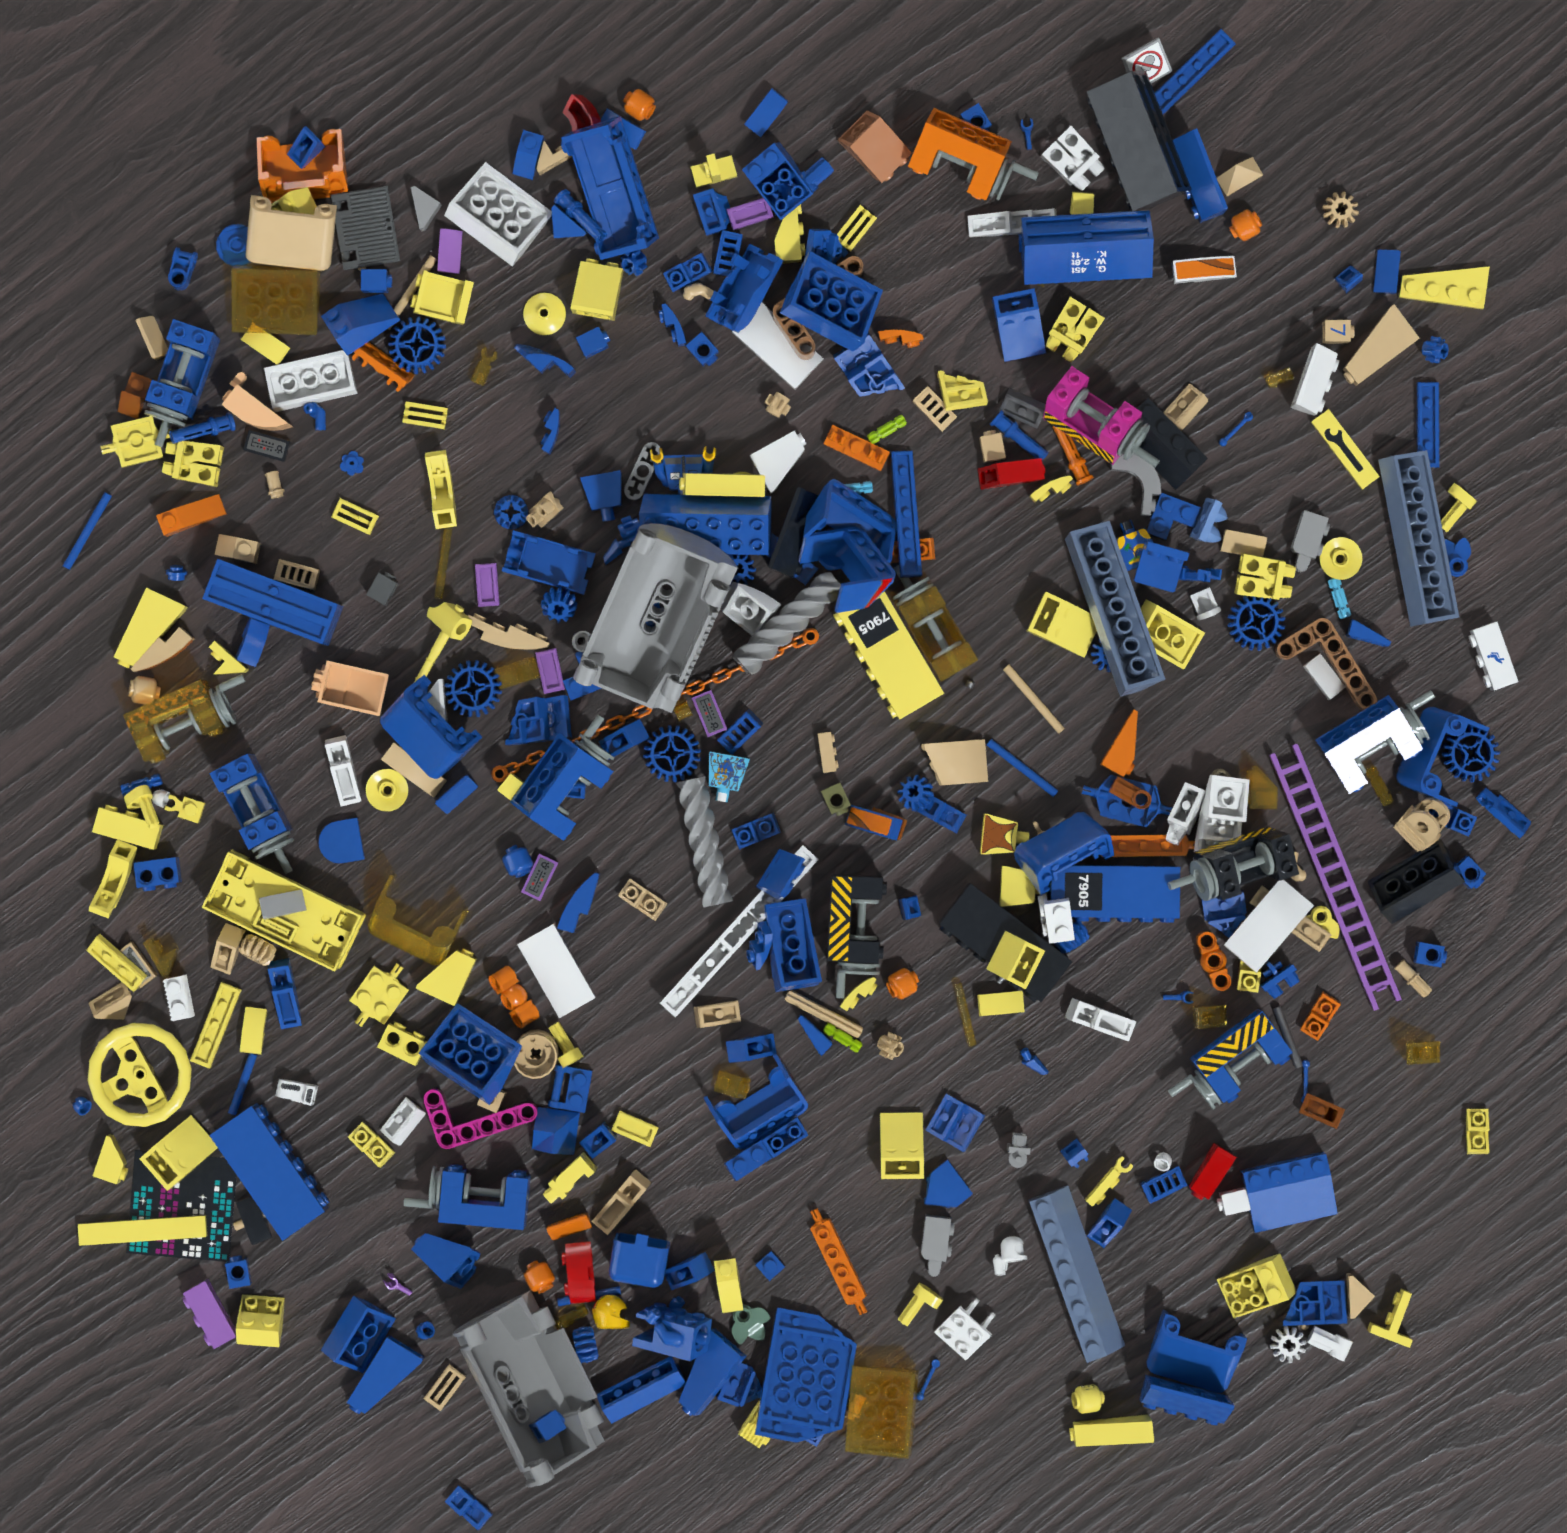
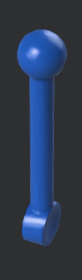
(1247, 417)
(1306, 1064)
(935, 1364)

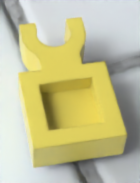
(188, 808)

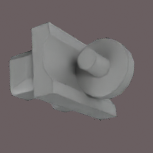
(1018, 1150)

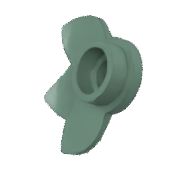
(751, 1325)

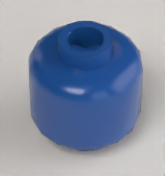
(517, 861)

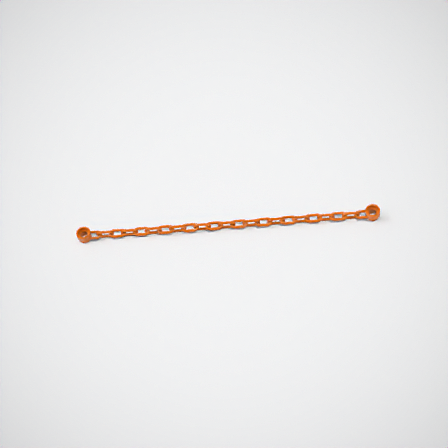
(634, 714)

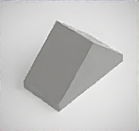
(425, 207)

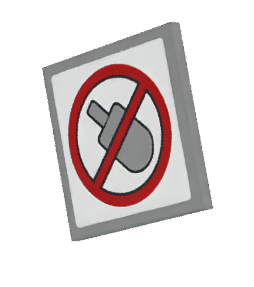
(1148, 58)

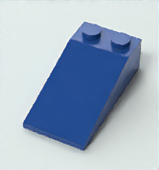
(793, 946)

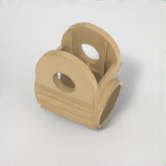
(1421, 827)

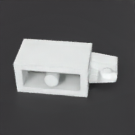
(1184, 813)

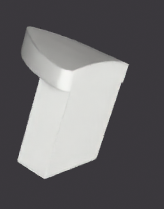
(1204, 604)

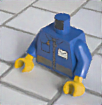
(671, 467)

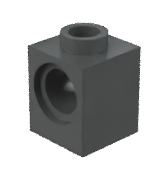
(383, 588)

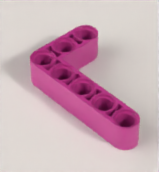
(475, 1124)

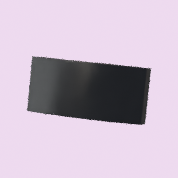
(254, 1221)

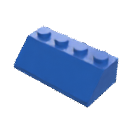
(1205, 193)

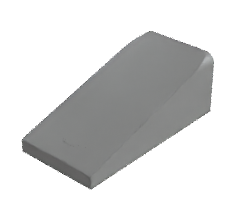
(282, 904)

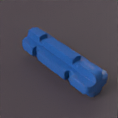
(155, 780)

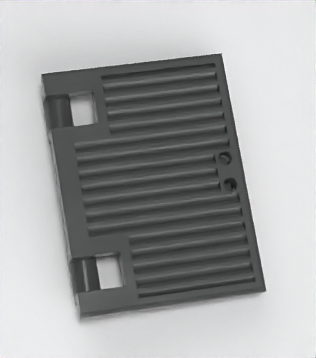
(366, 228)

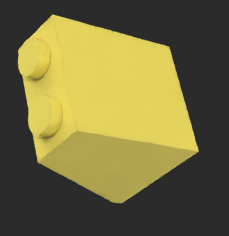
(597, 289)

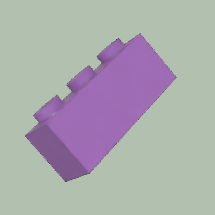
(209, 1314)

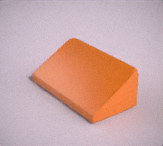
(569, 1226)

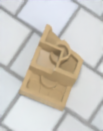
(958, 761)

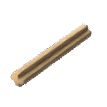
(823, 1013)

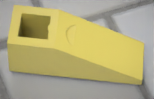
(788, 238)

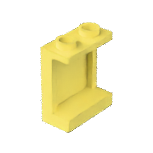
(442, 297)

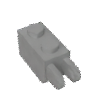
(1308, 539)
(935, 1241)

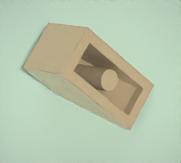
(237, 548)
(227, 948)

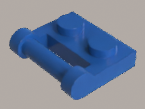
(577, 1088)

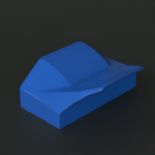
(712, 211)

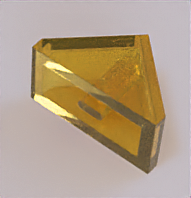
(1209, 1016)

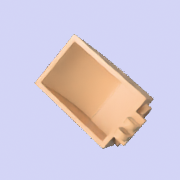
(250, 409)
(350, 687)

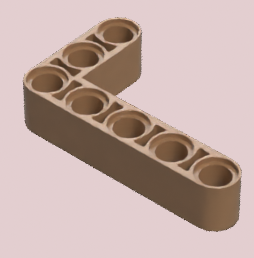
(803, 336)
(1333, 657)

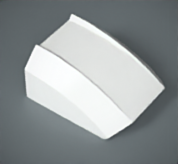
(749, 607)

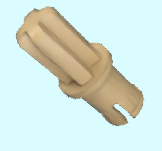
(1413, 978)

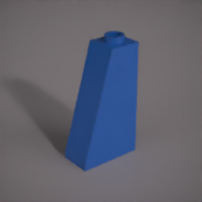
(386, 1370)
(710, 1373)

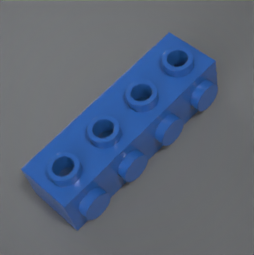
(641, 1389)

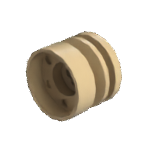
(536, 1066)

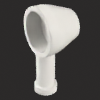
(585, 635)

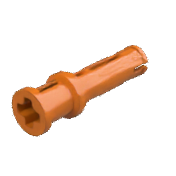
(1076, 462)

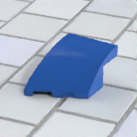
(542, 360)
(868, 369)
(540, 720)
(1318, 1304)

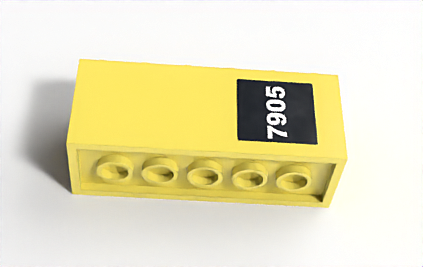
(890, 656)

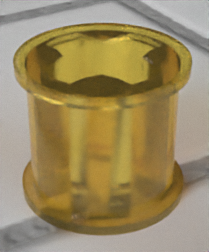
(682, 711)

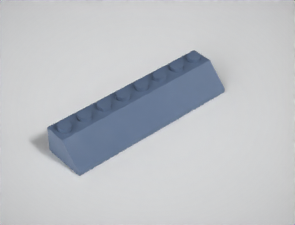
(1418, 538)
(1114, 608)
(1077, 1273)

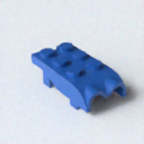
(743, 288)
(548, 562)

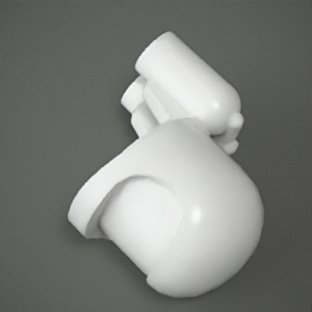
(1011, 1251)

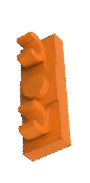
(383, 364)
(856, 448)

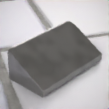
(1023, 408)

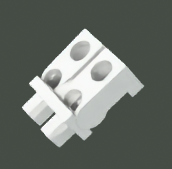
(1072, 158)

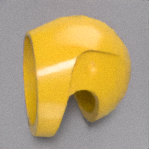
(607, 1313)

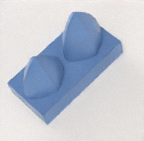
(1204, 529)

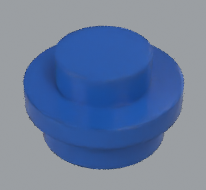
(176, 573)

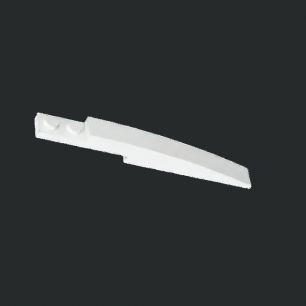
(725, 946)

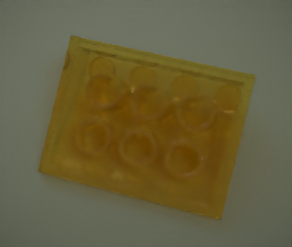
(275, 300)
(882, 1411)

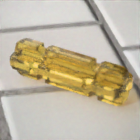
(1379, 786)
(571, 1317)

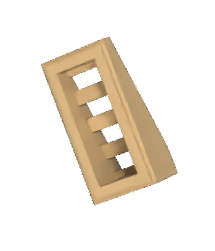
(917, 401)
(313, 578)

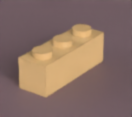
(827, 752)

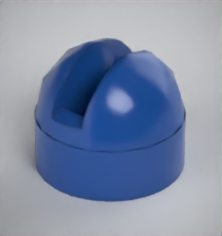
(82, 1105)
(430, 1330)

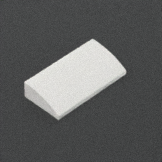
(772, 347)
(310, 380)
(556, 970)

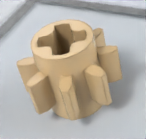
(777, 404)
(890, 1045)

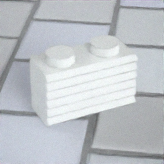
(179, 997)

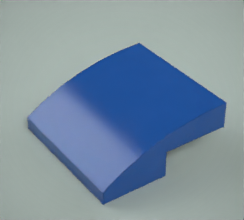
(955, 1122)

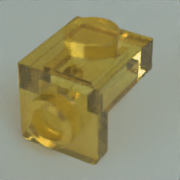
(732, 1085)

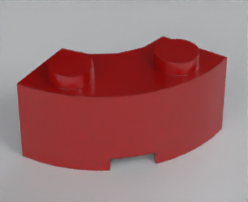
(580, 112)
(580, 1272)

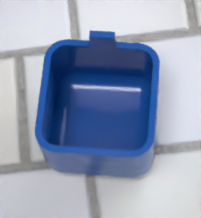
(639, 1259)

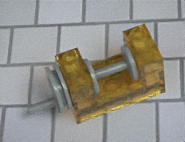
(933, 628)
(207, 711)

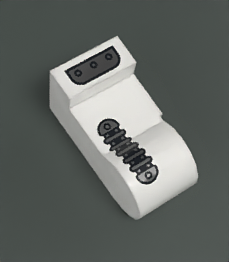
(297, 1091)

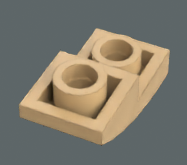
(642, 899)

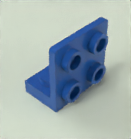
(1160, 566)

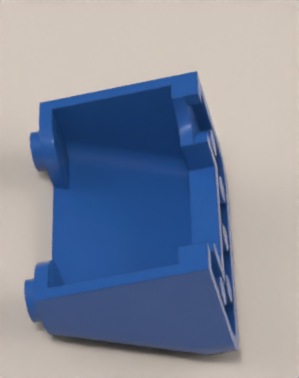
(1061, 848)

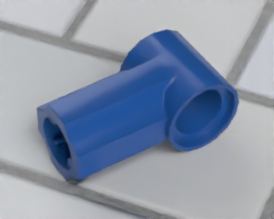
(817, 173)

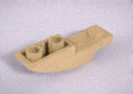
(514, 638)

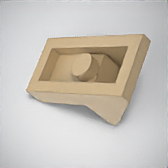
(548, 160)

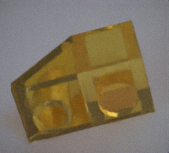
(1262, 790)

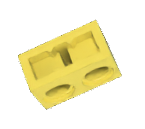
(401, 1048)

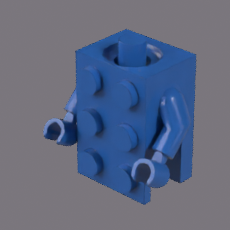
(675, 1331)

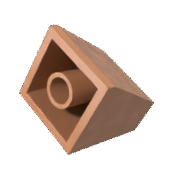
(875, 146)

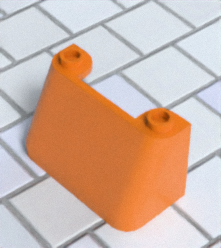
(322, 176)

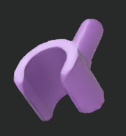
(394, 1284)

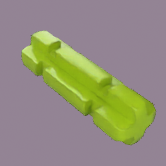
(887, 429)
(842, 1037)

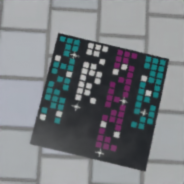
(204, 1191)

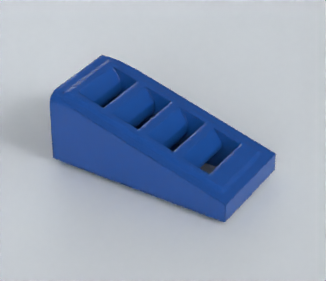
(729, 235)
(1361, 632)
(753, 719)
(819, 1039)
(1145, 1185)

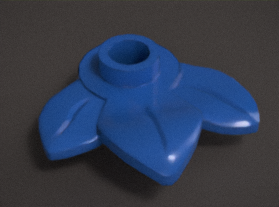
(1458, 553)

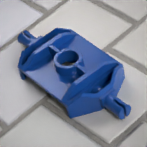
(1112, 807)

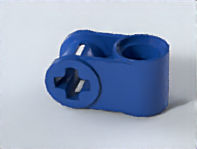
(181, 266)

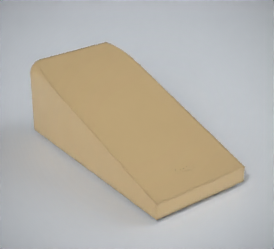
(717, 1014)

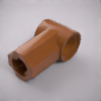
(1128, 792)

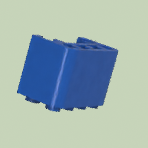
(425, 732)

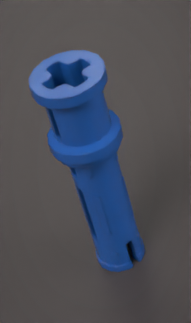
(575, 210)
(211, 426)
(1011, 430)

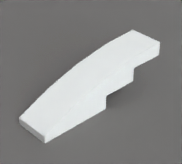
(1002, 222)

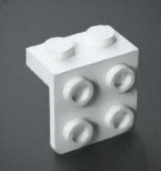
(1056, 919)

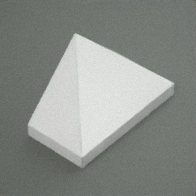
(438, 698)

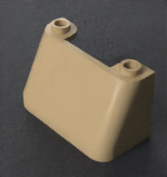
(290, 237)

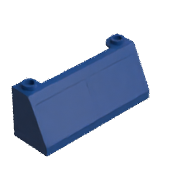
(612, 187)

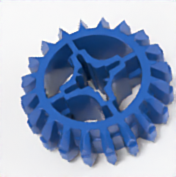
(398, 344)
(1259, 631)
(470, 672)
(670, 736)
(1481, 737)

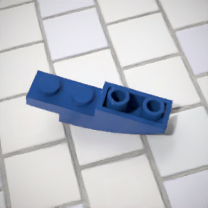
(766, 1149)

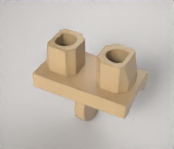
(544, 510)

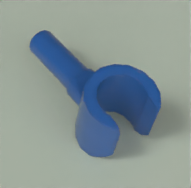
(1027, 131)
(1179, 997)

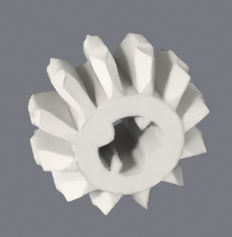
(1295, 1339)

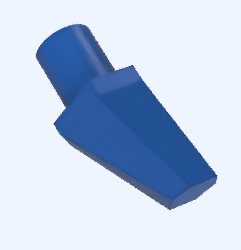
(615, 550)
(1033, 1062)

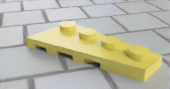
(1451, 287)

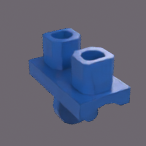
(1287, 974)

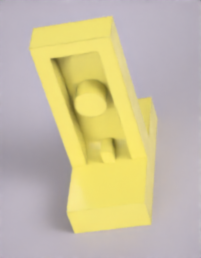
(713, 171)
(1394, 1320)

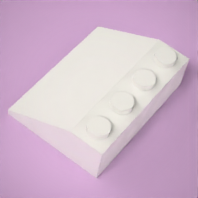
(498, 214)

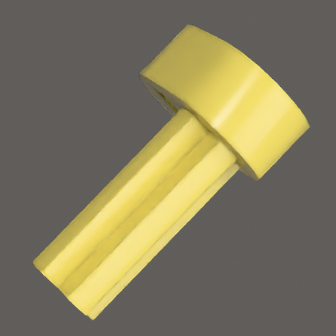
(1463, 502)
(141, 798)
(571, 1053)
(922, 1295)

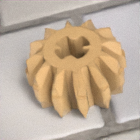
(1346, 215)
(257, 949)

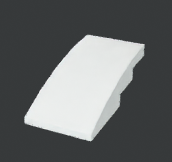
(1222, 811)
(1268, 925)

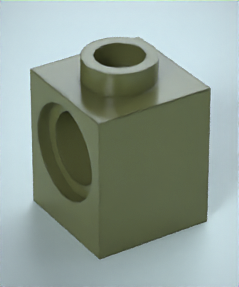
(829, 792)

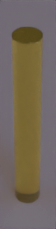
(965, 1014)

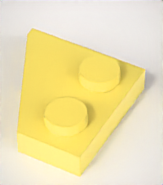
(961, 392)

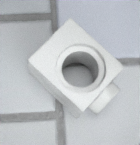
(1233, 1201)

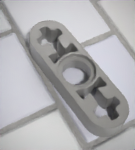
(630, 483)

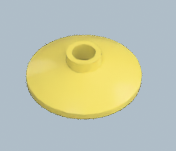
(550, 323)
(1351, 554)
(376, 794)

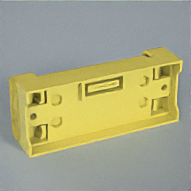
(307, 933)

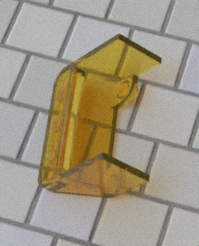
(431, 950)

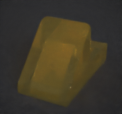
(517, 673)
(163, 962)
(1422, 1052)

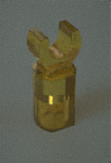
(483, 368)

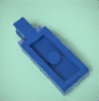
(1504, 812)

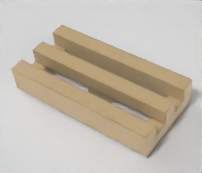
(455, 1373)

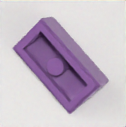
(449, 251)

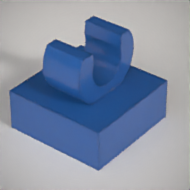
(1074, 1153)

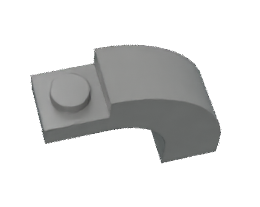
(1146, 476)

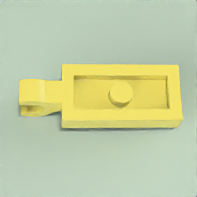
(1109, 1180)

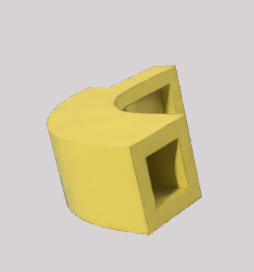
(441, 489)
(114, 880)

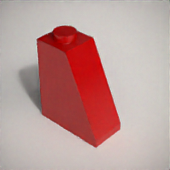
(1011, 473)
(1211, 1172)

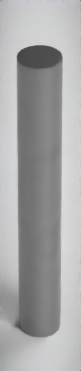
(1287, 1036)

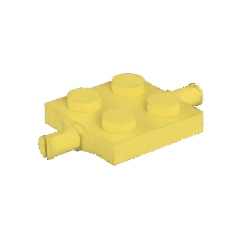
(135, 442)
(379, 995)

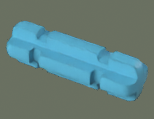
(866, 487)
(1339, 598)

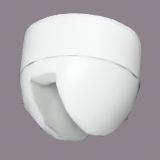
(160, 798)
(1163, 1161)

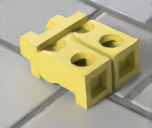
(1069, 334)
(187, 462)
(1270, 577)
(561, 1185)

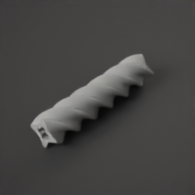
(791, 619)
(704, 842)

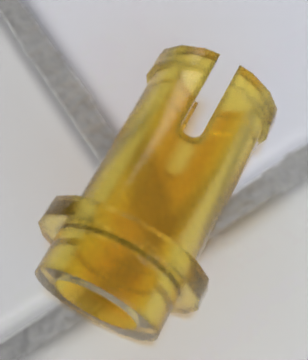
(1279, 377)

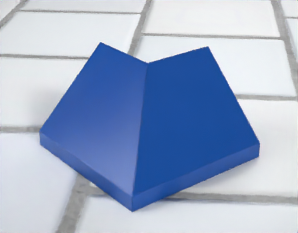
(555, 1131)

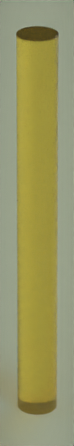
(443, 562)

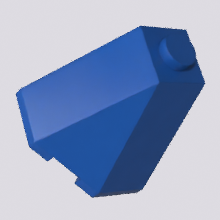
(447, 1259)

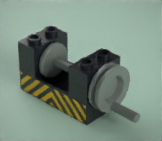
(1238, 861)
(857, 951)

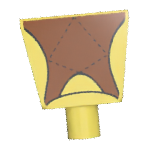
(1000, 835)

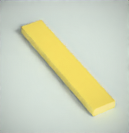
(142, 1230)

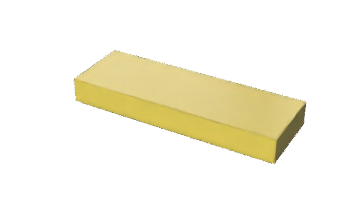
(116, 962)

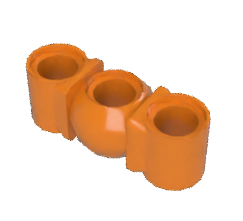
(1220, 968)
(514, 997)

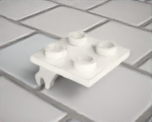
(963, 1332)

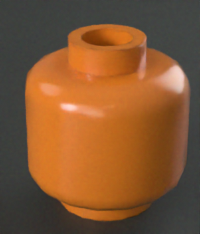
(639, 104)
(1245, 225)
(902, 983)
(539, 1277)

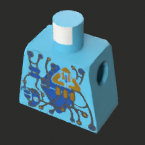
(726, 773)

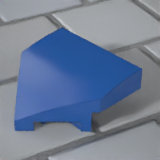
(825, 245)
(1225, 914)
(946, 1187)
(741, 1387)

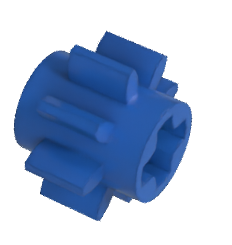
(634, 262)
(1435, 349)
(629, 528)

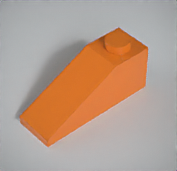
(190, 515)
(1122, 751)

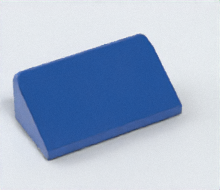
(1386, 271)
(456, 794)

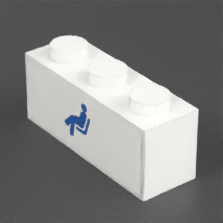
(1493, 656)

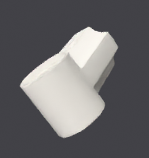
(1333, 1344)

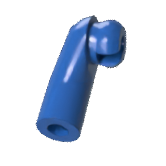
(317, 413)

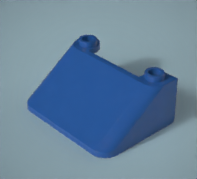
(1191, 1359)

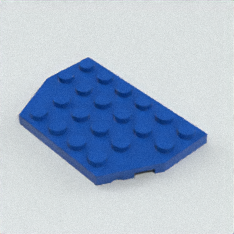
(804, 1378)

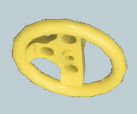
(106, 1093)

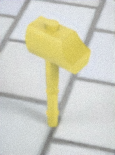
(453, 624)

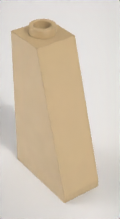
(1383, 343)

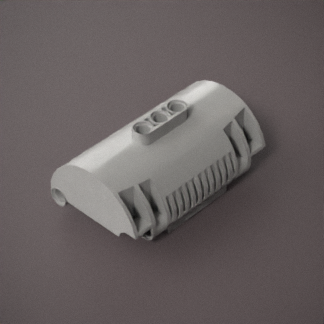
(656, 661)
(523, 1374)

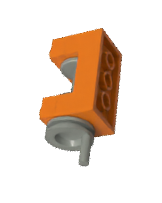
(969, 147)

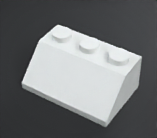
(1315, 380)

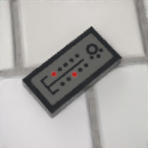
(266, 446)

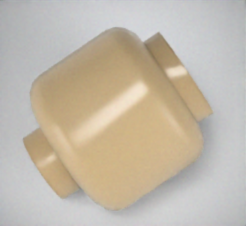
(143, 690)

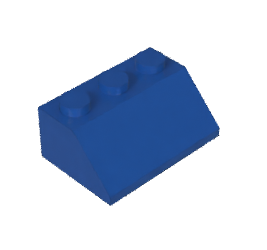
(358, 1334)

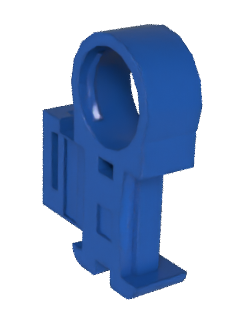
(1202, 575)

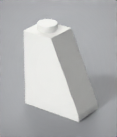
(778, 459)

